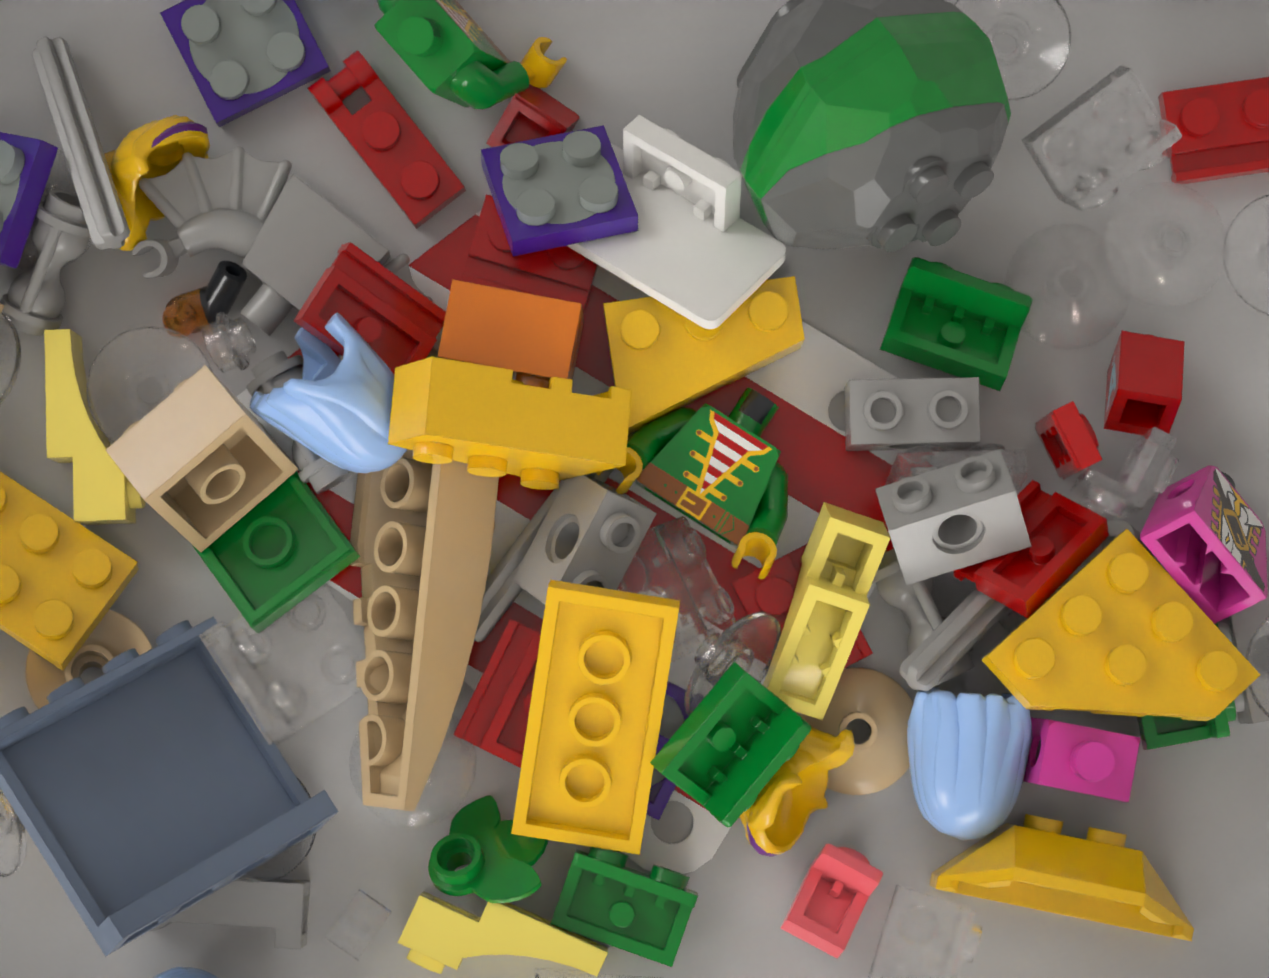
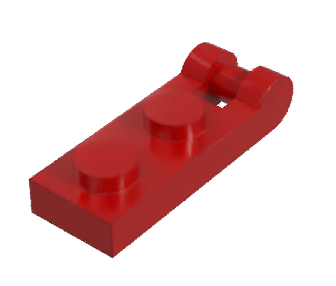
(388, 141)

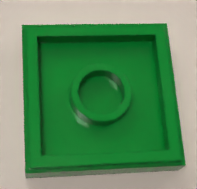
(278, 553)

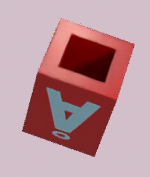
(1144, 383)

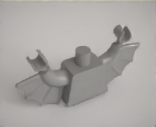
(281, 235)

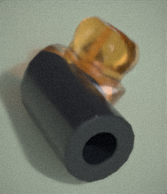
(199, 307)

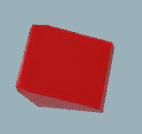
(532, 116)

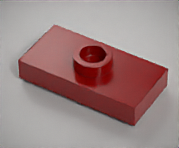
(1068, 440)

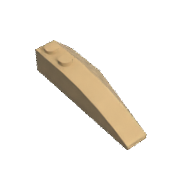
(423, 582)

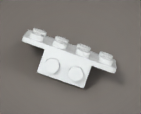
(690, 232)

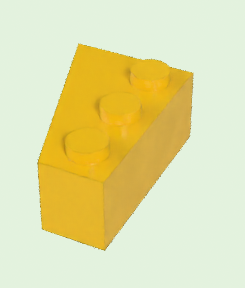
(677, 361)
(504, 427)

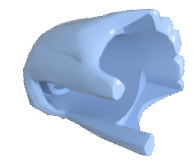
(337, 404)
(967, 759)

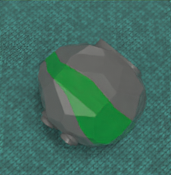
(868, 122)

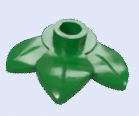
(496, 859)

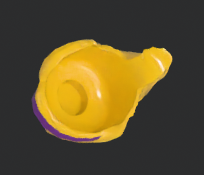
(147, 154)
(795, 792)

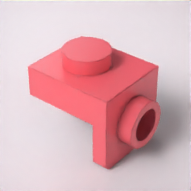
(831, 898)

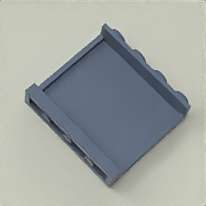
(151, 787)

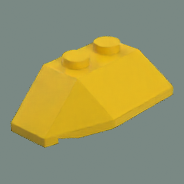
(1066, 876)

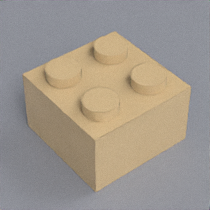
(201, 459)

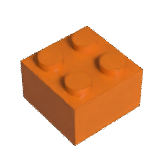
(512, 331)

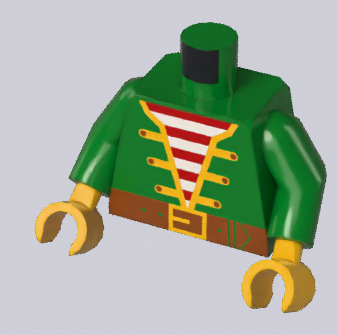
(457, 56)
(716, 473)

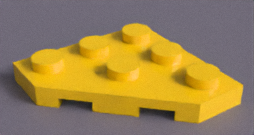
(1122, 645)

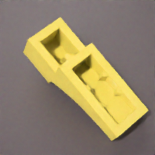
(99, 487)
(826, 609)
(446, 934)

